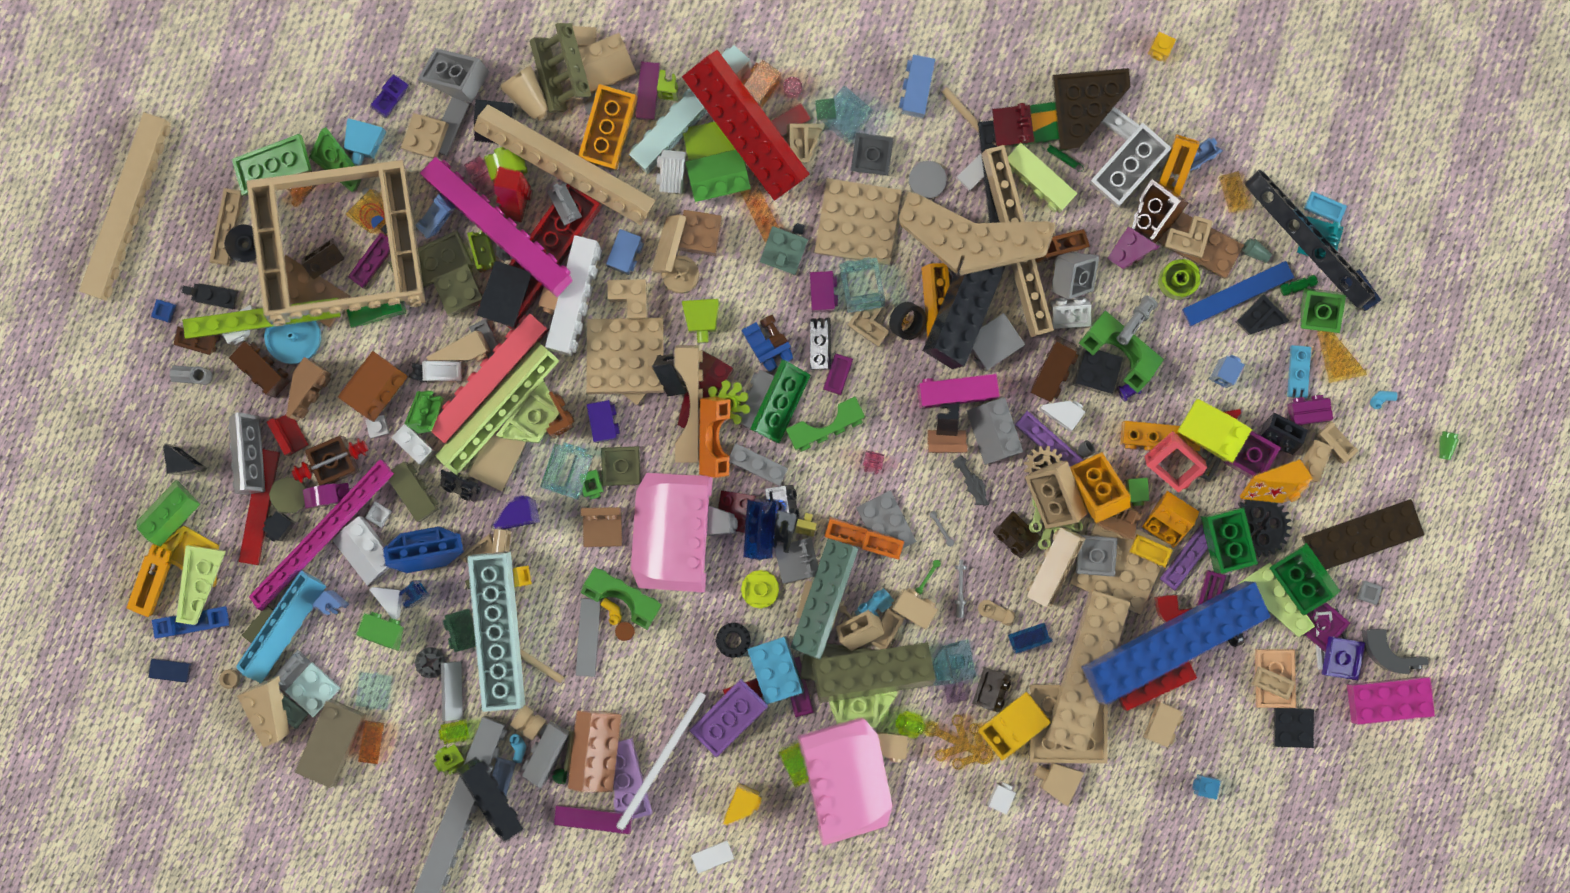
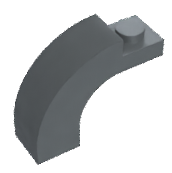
(1379, 651)

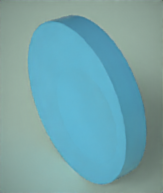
(293, 341)

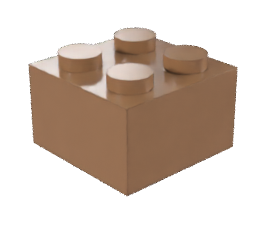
(700, 233)

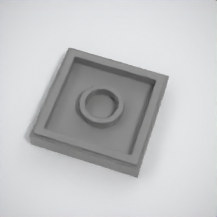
(1097, 556)

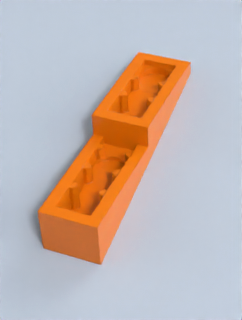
(864, 538)

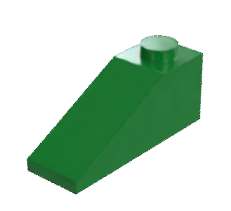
(369, 315)

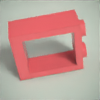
(1165, 448)

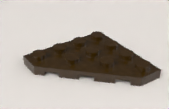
(1085, 101)

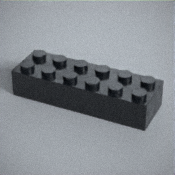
(962, 316)

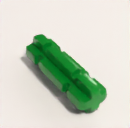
(1298, 285)

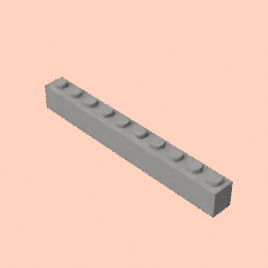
(459, 811)

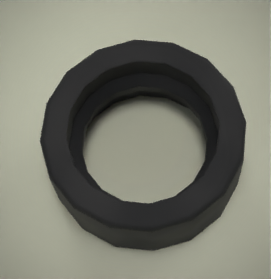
(898, 316)

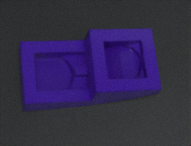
(389, 97)

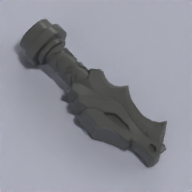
(975, 485)

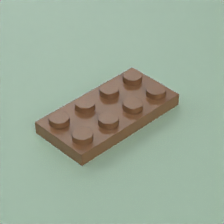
(1219, 251)
(305, 289)

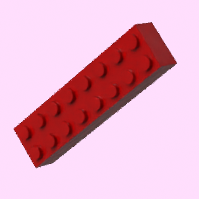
(745, 125)
(557, 238)

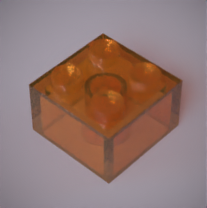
(762, 82)

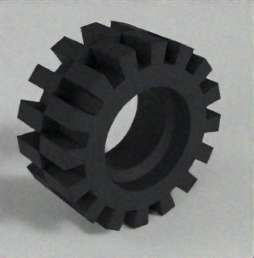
(733, 628)

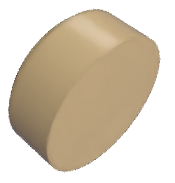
(229, 678)

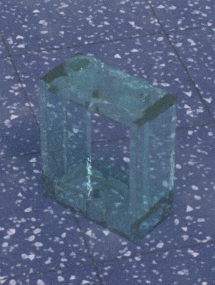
(867, 301)
(577, 472)

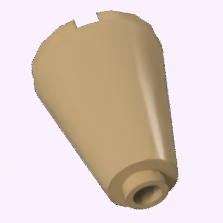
(526, 93)

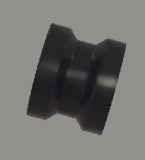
(417, 373)

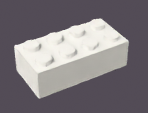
(1130, 165)

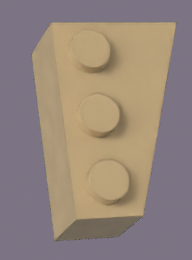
(265, 711)

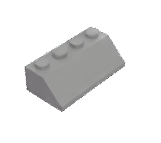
(246, 453)

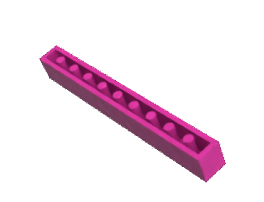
(496, 227)

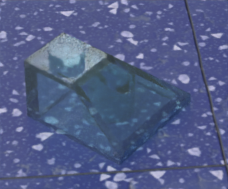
(953, 663)

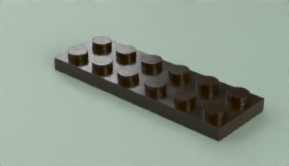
(1365, 534)

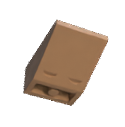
(305, 387)

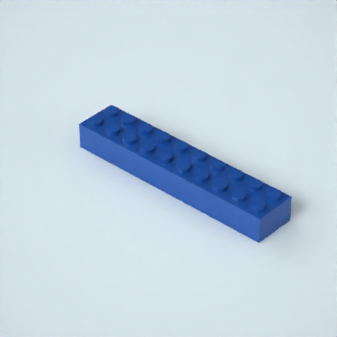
(1175, 642)

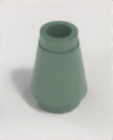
(1256, 250)

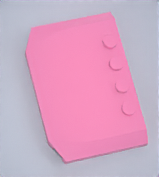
(671, 532)
(846, 780)

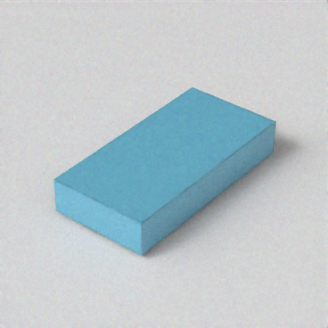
(1325, 207)

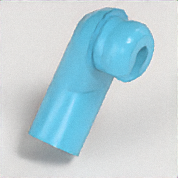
(1382, 396)
(519, 747)

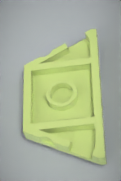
(531, 418)
(869, 707)

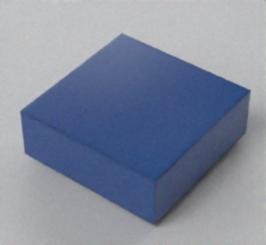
(163, 311)

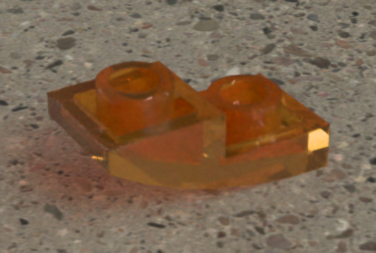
(371, 742)

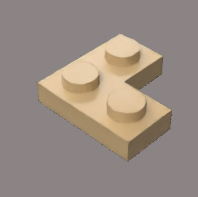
(1194, 241)
(864, 324)

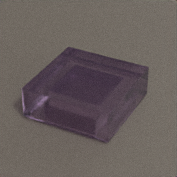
(955, 692)

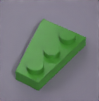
(330, 155)

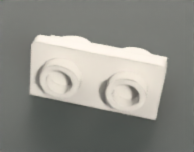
(1071, 312)

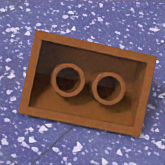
(372, 386)

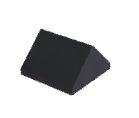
(180, 462)

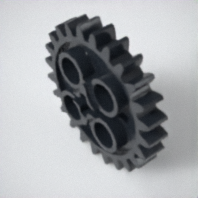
(1273, 536)

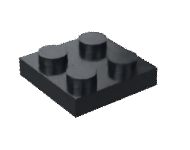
(1293, 727)

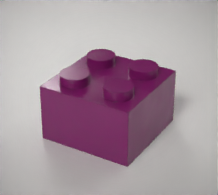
(1254, 456)

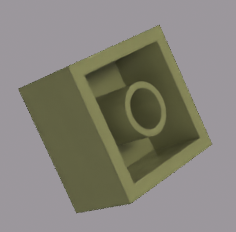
(458, 290)

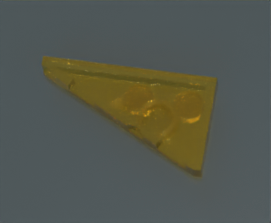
(1337, 359)

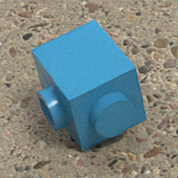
(1206, 786)

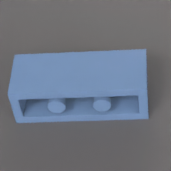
(917, 86)

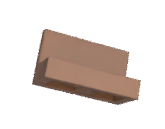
(946, 443)

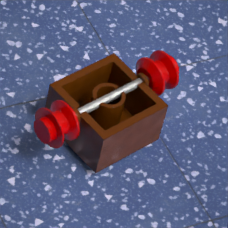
(331, 461)

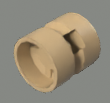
(528, 722)

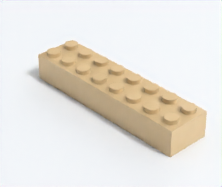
(1075, 702)

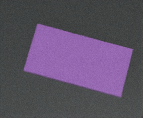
(728, 718)

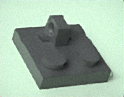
(872, 154)

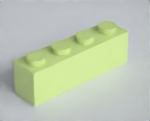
(1040, 178)

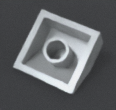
(1074, 274)

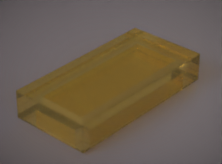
(1233, 192)

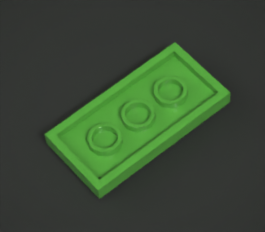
(273, 160)

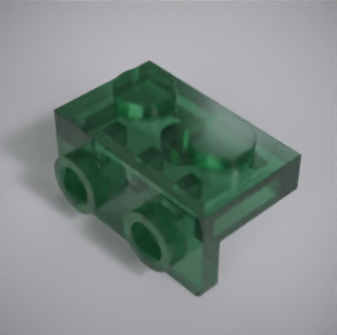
(460, 629)

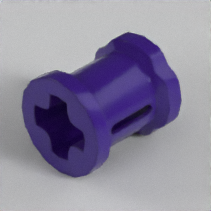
(1126, 392)

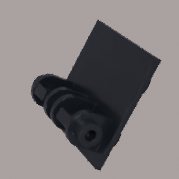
(452, 483)

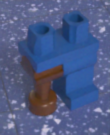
(768, 348)

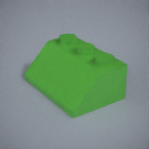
(717, 175)
(167, 514)

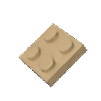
(424, 136)

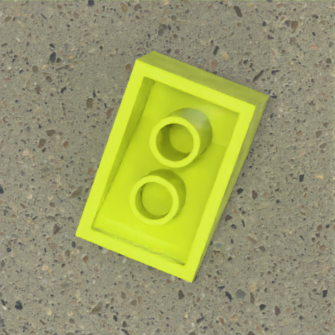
(1214, 430)

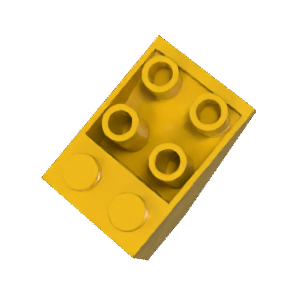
(1014, 726)

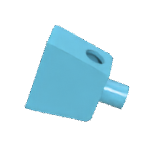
(362, 140)

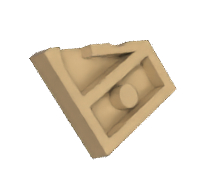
(803, 139)

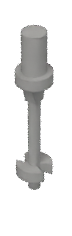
(960, 601)

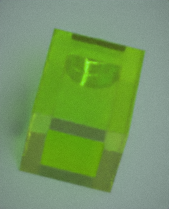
(454, 731)

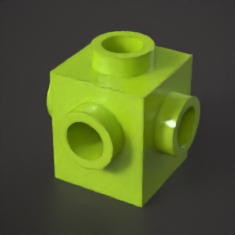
(448, 753)

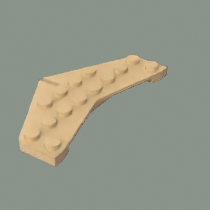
(979, 244)

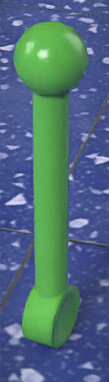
(936, 563)

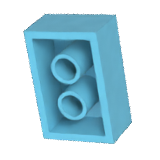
(776, 670)

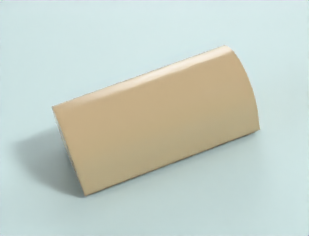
(501, 540)

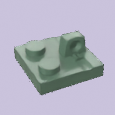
(783, 250)

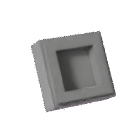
(1369, 592)

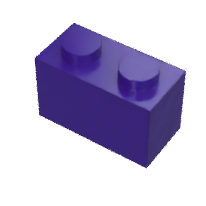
(602, 421)

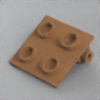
(1122, 523)

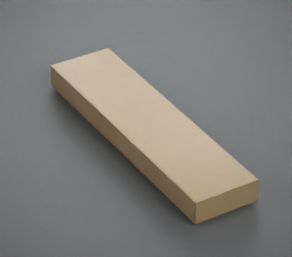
(227, 219)

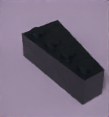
(489, 799)

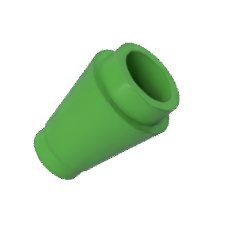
(1448, 444)

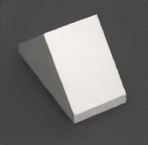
(389, 600)

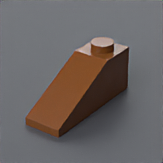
(1064, 244)

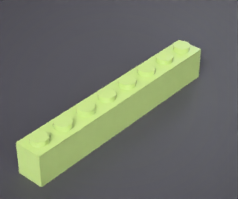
(497, 408)

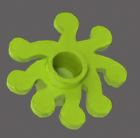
(735, 400)

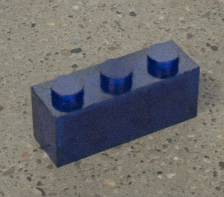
(759, 529)

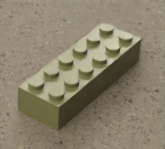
(873, 672)

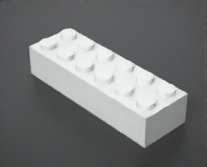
(572, 301)

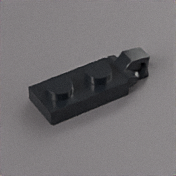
(212, 295)

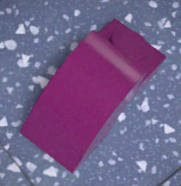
(324, 495)

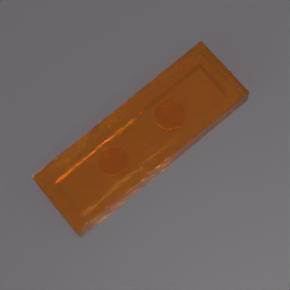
(759, 210)

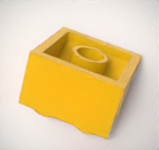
(742, 804)

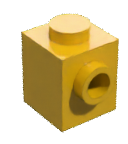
(1161, 47)

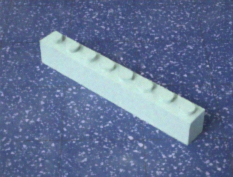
(684, 114)

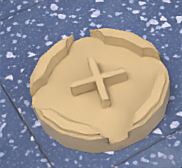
(683, 275)

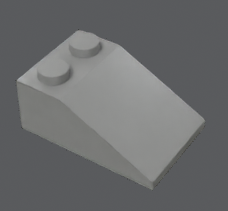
(454, 74)

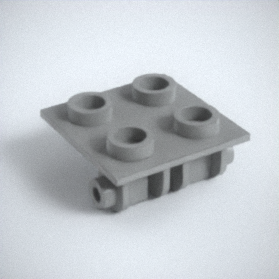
(799, 562)

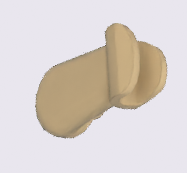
(993, 611)

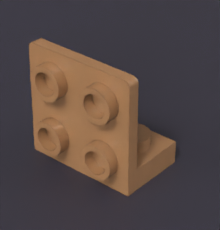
(602, 527)

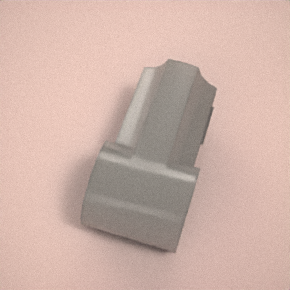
(188, 374)

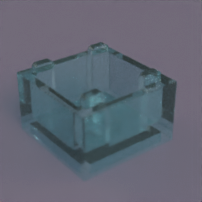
(850, 114)

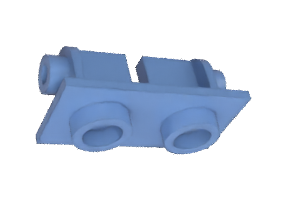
(1207, 152)

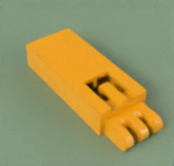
(1179, 162)
(149, 586)

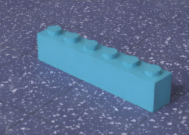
(280, 627)

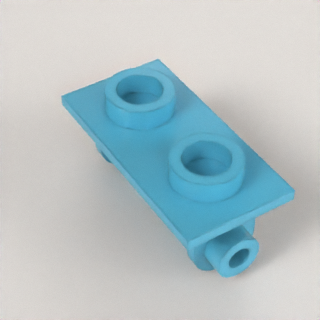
(880, 600)

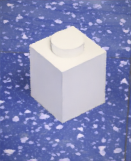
(1001, 797)

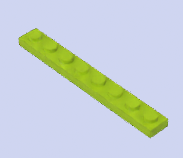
(242, 321)

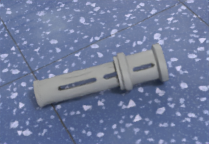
(1140, 314)

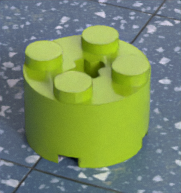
(505, 159)
(1189, 283)

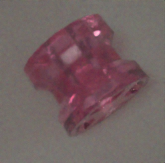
(791, 84)

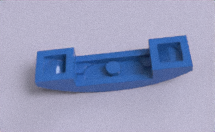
(208, 620)

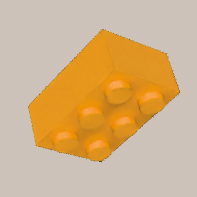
(1100, 487)

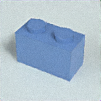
(624, 252)
(1227, 371)

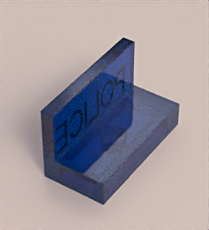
(1029, 638)

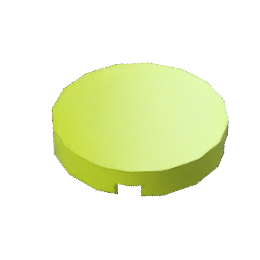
(765, 588)

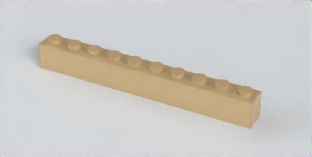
(564, 164)
(125, 206)
(1009, 210)

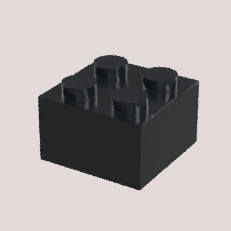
(1098, 372)

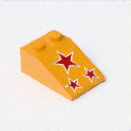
(1278, 484)

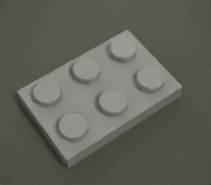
(885, 517)

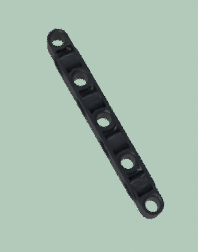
(1309, 239)

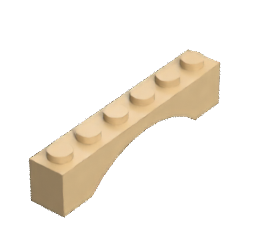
(687, 363)

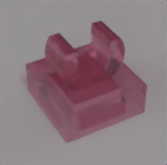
(873, 460)

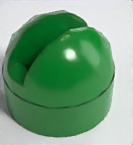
(559, 776)

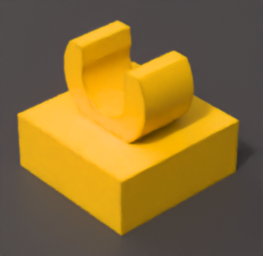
(521, 576)

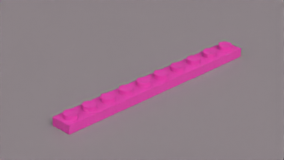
(321, 535)

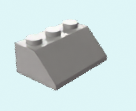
(994, 431)
(545, 754)

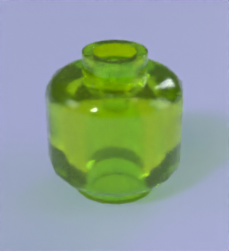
(910, 724)

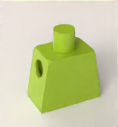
(701, 317)

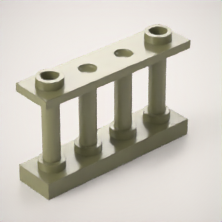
(548, 72)

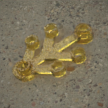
(962, 744)

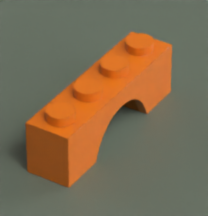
(712, 458)

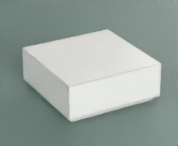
(378, 514)

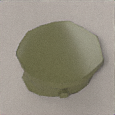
(287, 495)

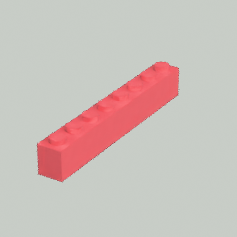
(490, 375)

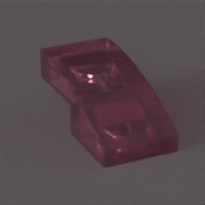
(479, 174)

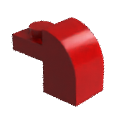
(1168, 608)

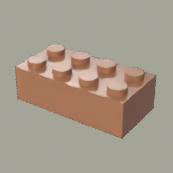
(594, 751)

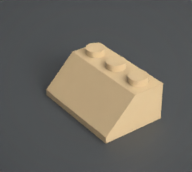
(606, 62)
(1056, 495)

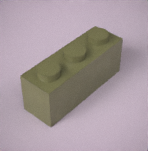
(413, 491)

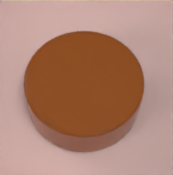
(624, 631)

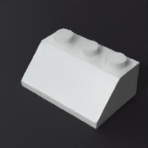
(362, 549)

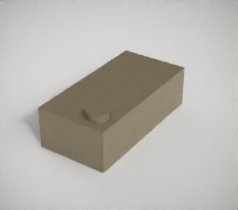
(330, 743)

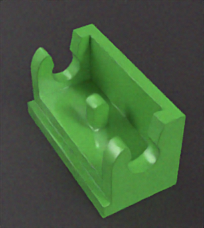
(424, 412)

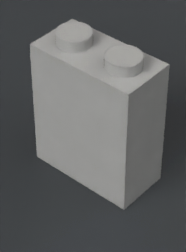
(995, 343)

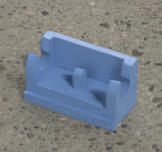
(435, 216)
(330, 600)

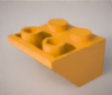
(1171, 519)

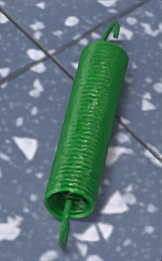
(1062, 156)

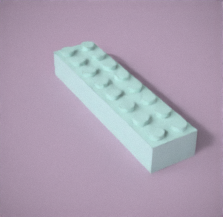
(496, 631)

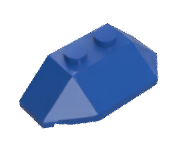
(423, 549)

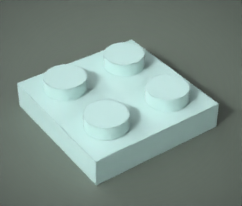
(312, 689)

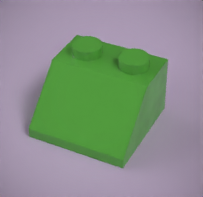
(1322, 310)
(380, 631)

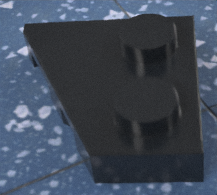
(1261, 316)

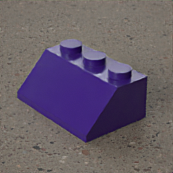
(518, 513)

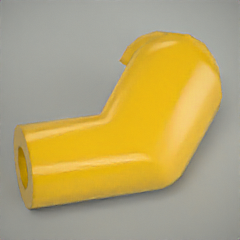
(614, 611)

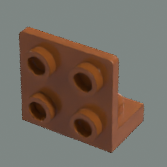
(559, 427)

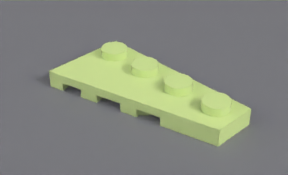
(197, 579)
(1279, 602)

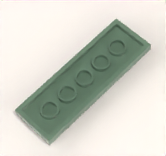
(824, 598)

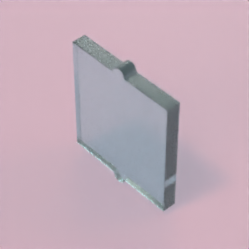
(373, 691)

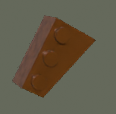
(260, 369)
(1055, 369)

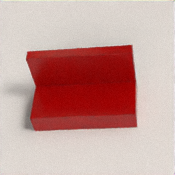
(287, 434)

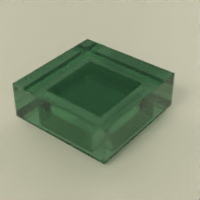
(825, 109)

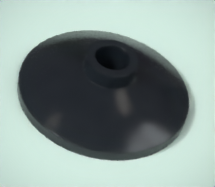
(234, 241)

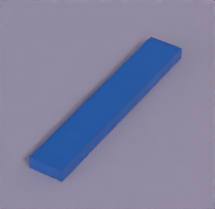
(1238, 293)

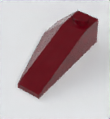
(714, 374)

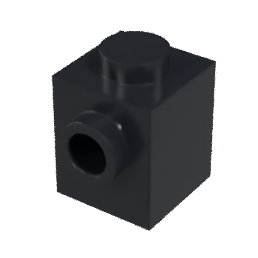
(278, 526)

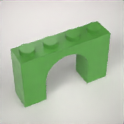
(1142, 358)

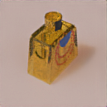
(369, 213)

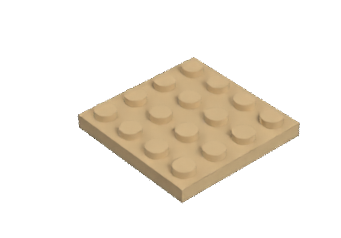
(857, 221)
(623, 355)
(1133, 574)
(1049, 752)

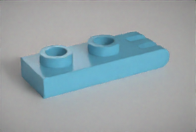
(1299, 371)

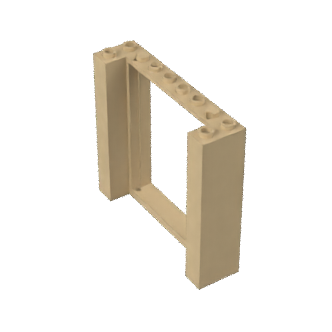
(399, 229)

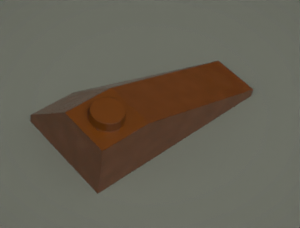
(1157, 211)

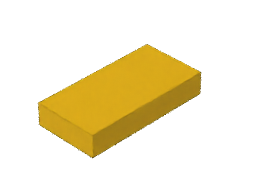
(1150, 550)

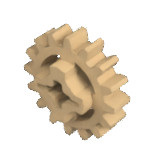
(1045, 457)

